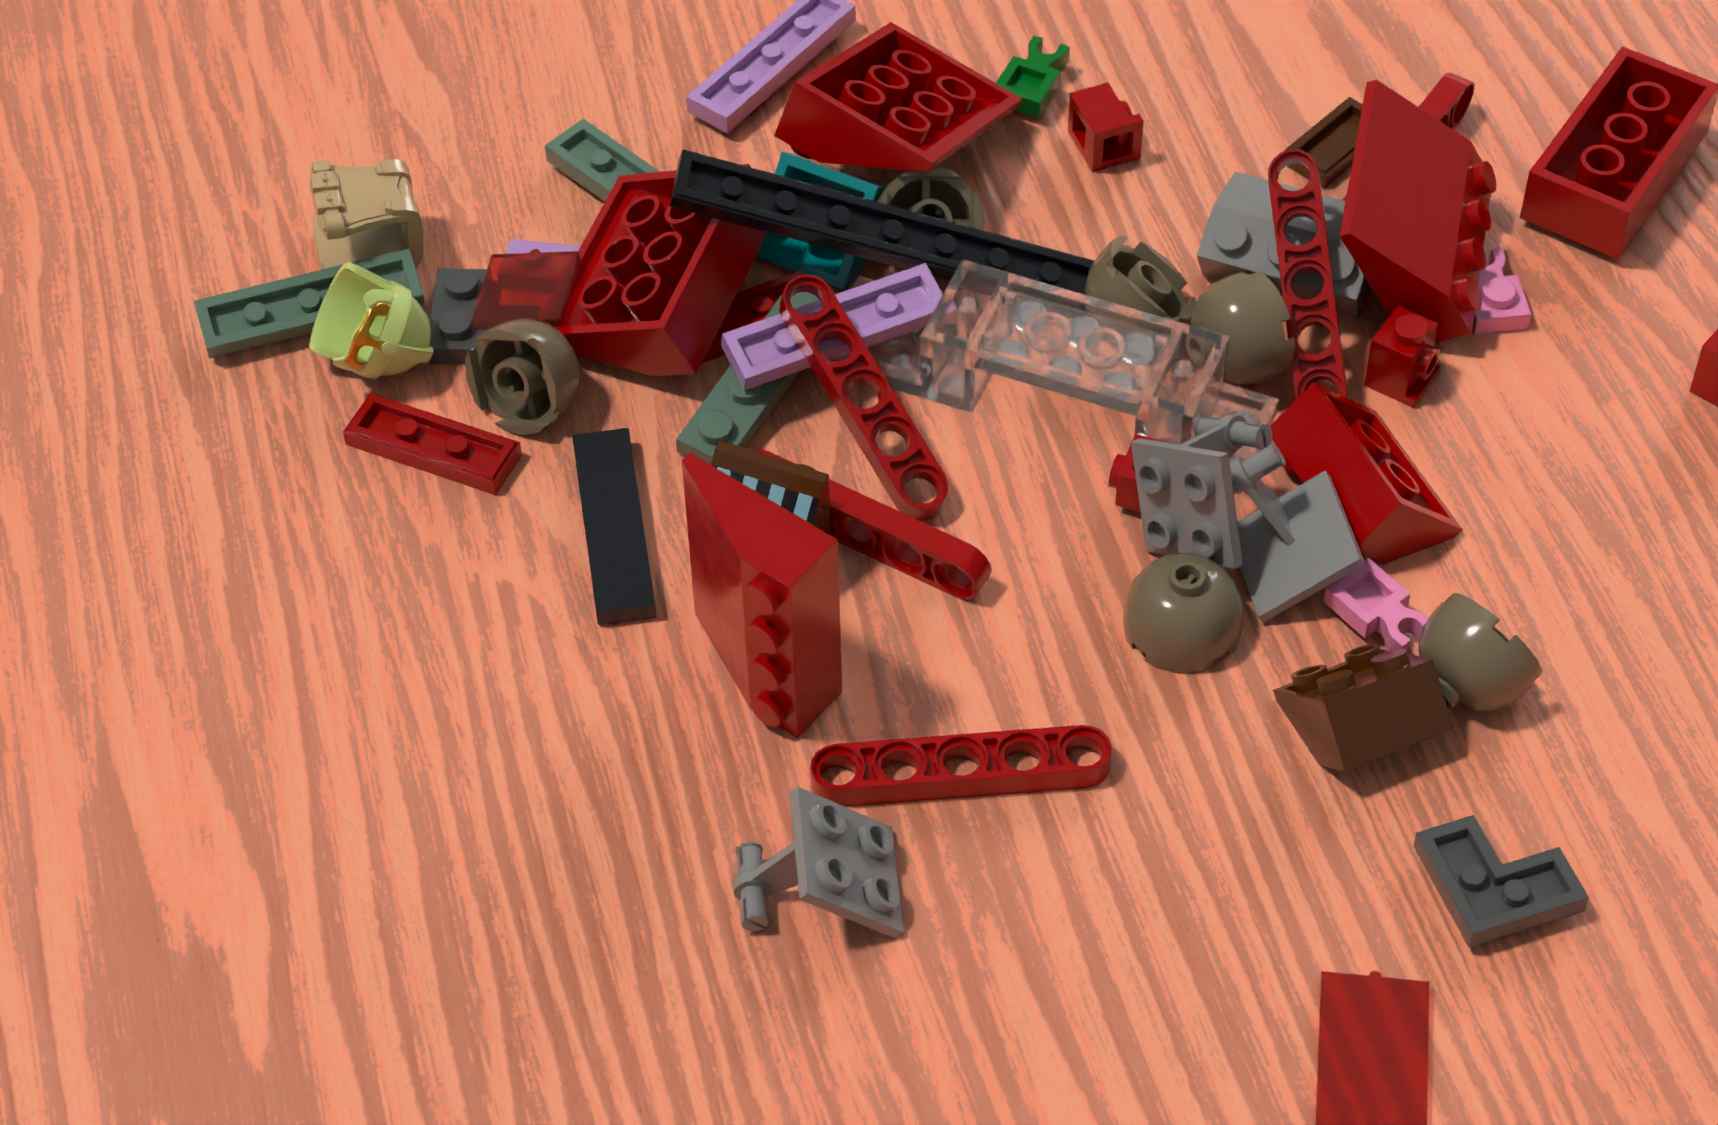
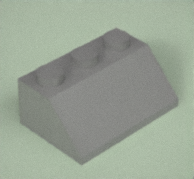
(1243, 239)

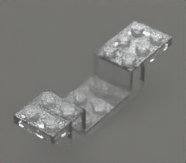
(1069, 346)

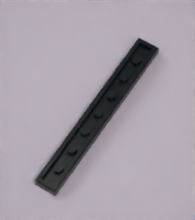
(859, 224)

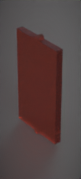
(1372, 1050)

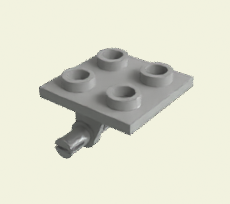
(1189, 489)
(1293, 540)
(836, 861)

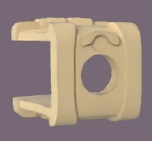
(364, 212)

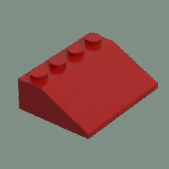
(890, 105)
(1417, 212)
(655, 279)
(765, 596)

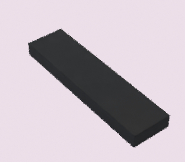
(614, 526)

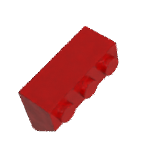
(1376, 480)

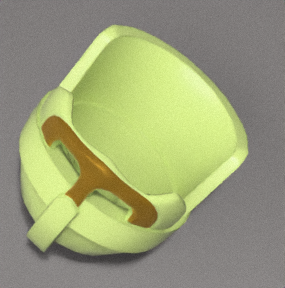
(371, 325)

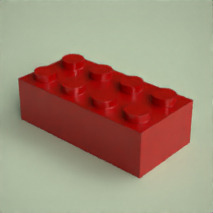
(1619, 152)

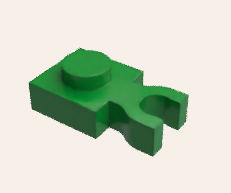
(1035, 77)

